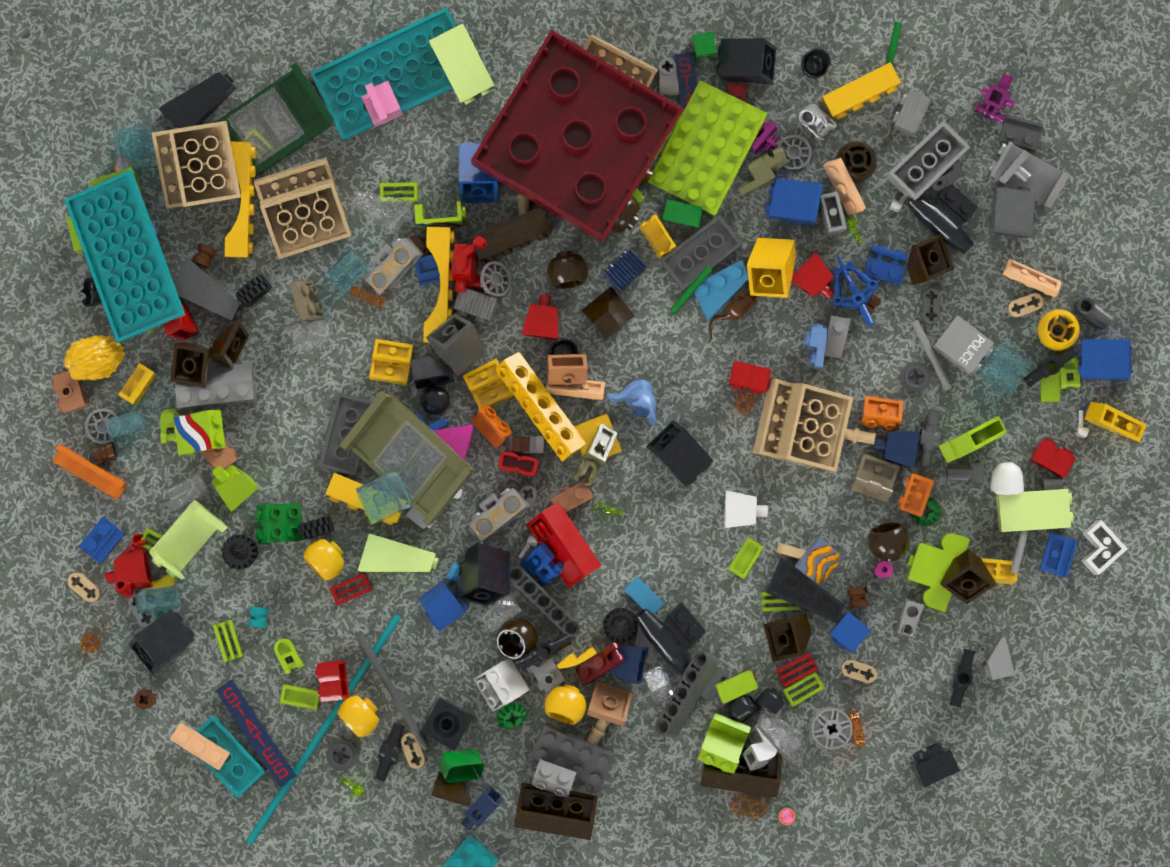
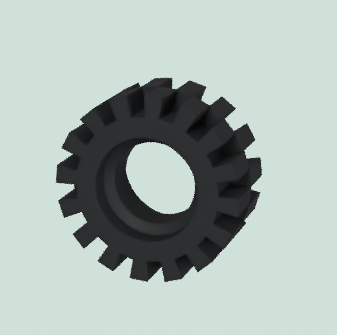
(253, 290)
(316, 528)
(228, 548)
(624, 636)

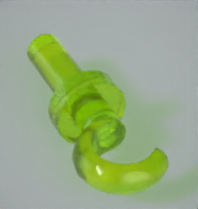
(609, 509)

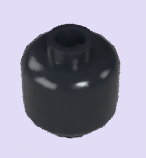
(771, 700)
(742, 708)

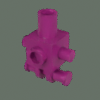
(998, 97)

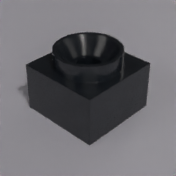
(446, 710)
(933, 764)

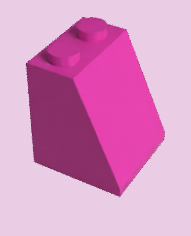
(458, 438)

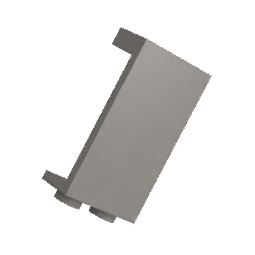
(1044, 178)

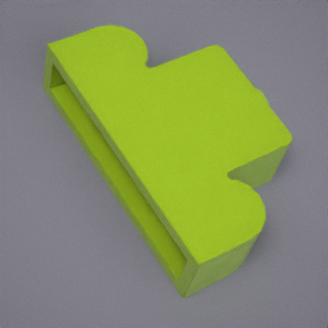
(972, 439)
(929, 566)

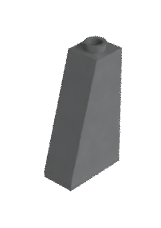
(200, 289)

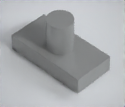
(1016, 169)

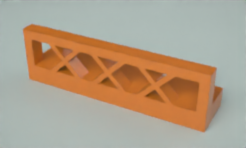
(89, 472)

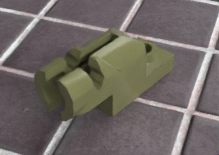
(762, 171)
(596, 454)

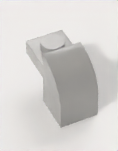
(759, 751)

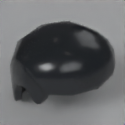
(822, 60)
(90, 300)
(558, 346)
(435, 400)

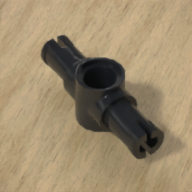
(1041, 371)
(535, 657)
(964, 667)
(389, 752)

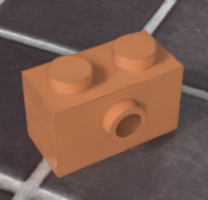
(566, 369)
(70, 393)
(220, 457)
(573, 496)

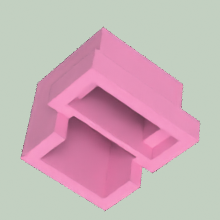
(381, 103)

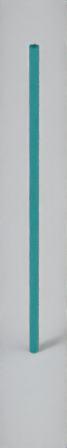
(321, 732)

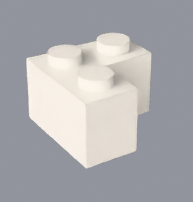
(1106, 548)

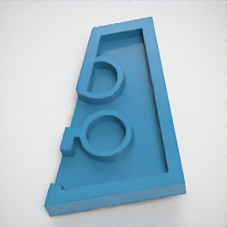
(720, 287)

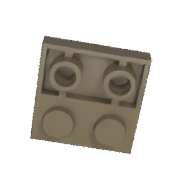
(306, 301)
(875, 478)

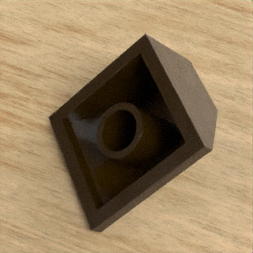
(928, 260)
(608, 313)
(229, 345)
(190, 364)
(967, 577)
(788, 637)
(451, 792)

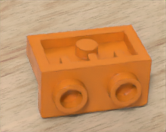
(882, 413)
(491, 426)
(916, 495)

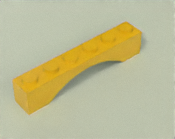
(238, 240)
(439, 244)

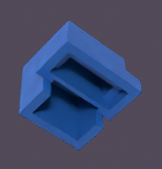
(442, 605)

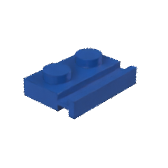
(428, 270)
(101, 540)
(1058, 555)

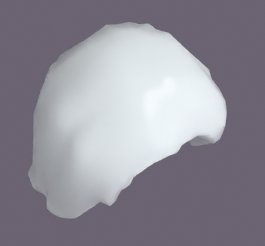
(1007, 479)

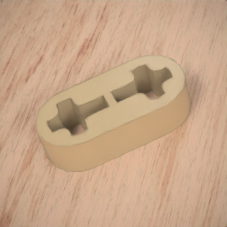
(1023, 301)
(790, 551)
(81, 590)
(860, 666)
(408, 752)

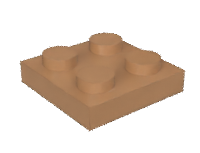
(610, 703)

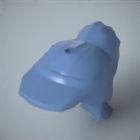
(639, 397)

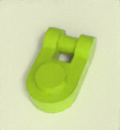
(1070, 367)
(166, 422)
(283, 649)

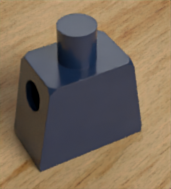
(899, 447)
(634, 663)
(484, 805)

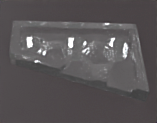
(381, 210)
(784, 737)

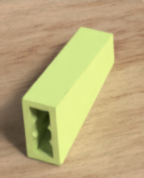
(392, 556)

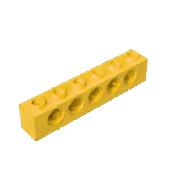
(540, 406)

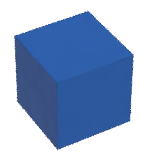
(848, 632)

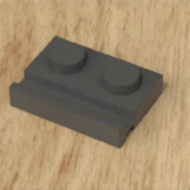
(1020, 132)

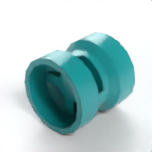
(258, 617)

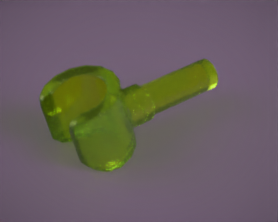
(851, 222)
(357, 790)

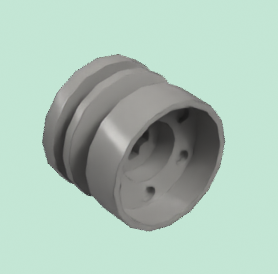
(820, 733)

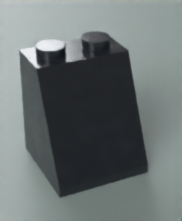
(747, 60)
(680, 453)
(484, 575)
(162, 641)

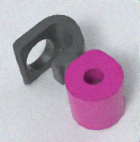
(881, 571)

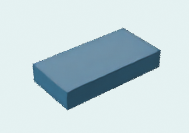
(643, 595)

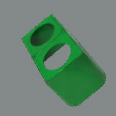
(704, 45)
(682, 213)
(459, 765)

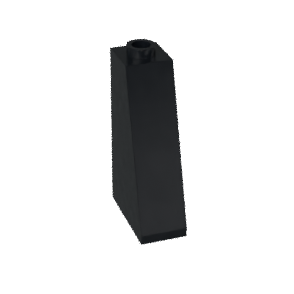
(198, 102)

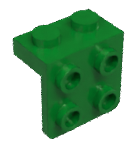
(278, 522)

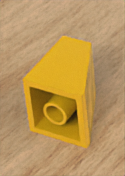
(771, 267)

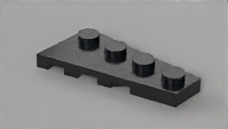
(799, 590)

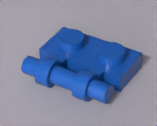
(883, 270)
(540, 559)

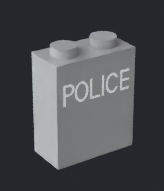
(963, 345)

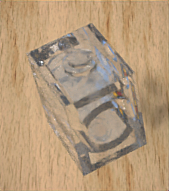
(658, 684)

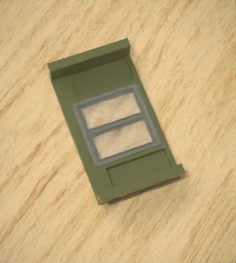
(397, 440)

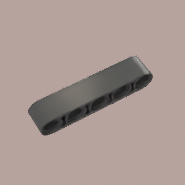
(553, 604)
(686, 694)

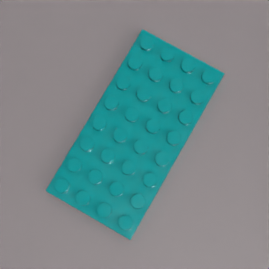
(399, 58)
(124, 256)

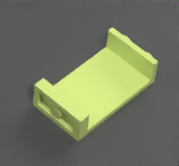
(462, 64)
(1034, 510)
(185, 538)

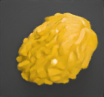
(93, 358)

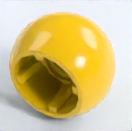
(1046, 334)
(324, 558)
(565, 704)
(359, 715)

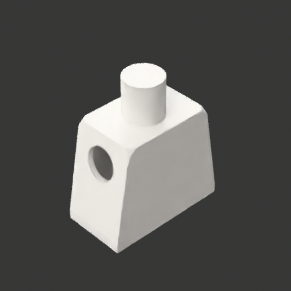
(742, 510)

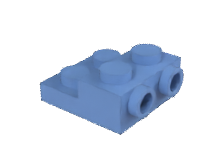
(816, 341)

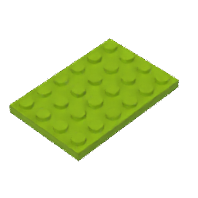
(707, 148)

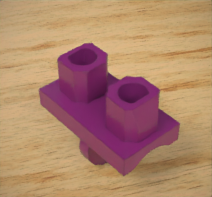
(768, 130)

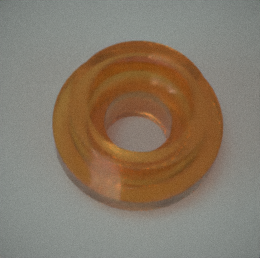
(739, 408)
(84, 645)

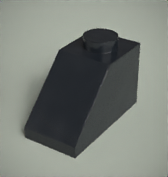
(430, 373)

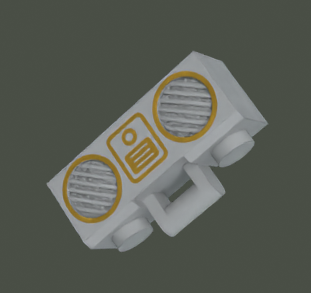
(395, 266)
(500, 515)

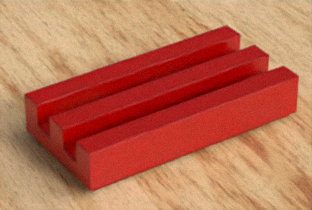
(335, 595)
(811, 662)

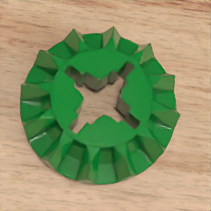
(931, 517)
(504, 714)

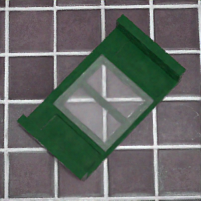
(279, 119)

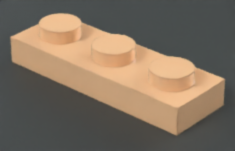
(844, 185)
(1032, 278)
(590, 390)
(200, 746)

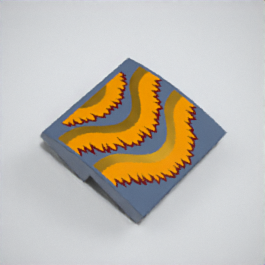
(819, 561)

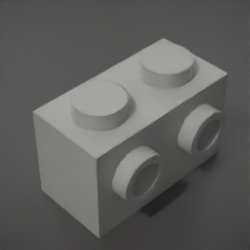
(547, 673)
(553, 778)

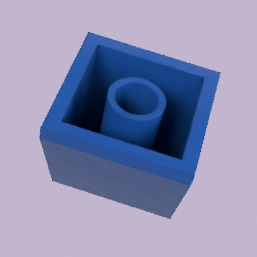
(473, 183)
(794, 201)
(1105, 360)

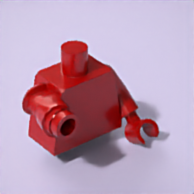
(465, 265)
(131, 569)

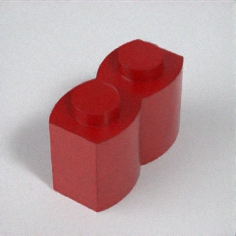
(749, 377)
(1052, 458)
(524, 465)
(332, 681)

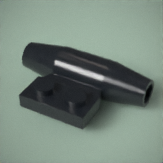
(946, 216)
(673, 635)

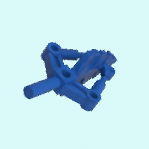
(858, 300)

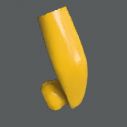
(165, 581)

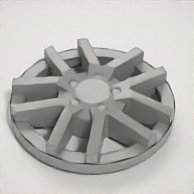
(794, 151)
(495, 279)
(99, 425)

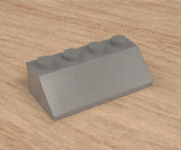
(928, 161)
(222, 387)

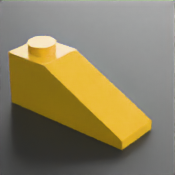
(1115, 421)

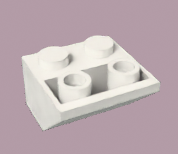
(501, 684)

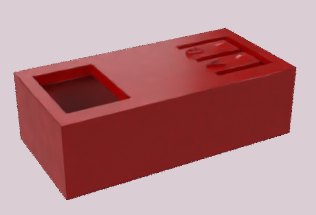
(565, 542)

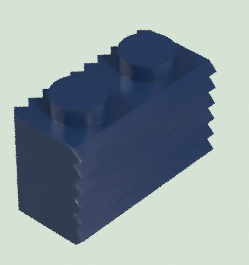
(625, 270)

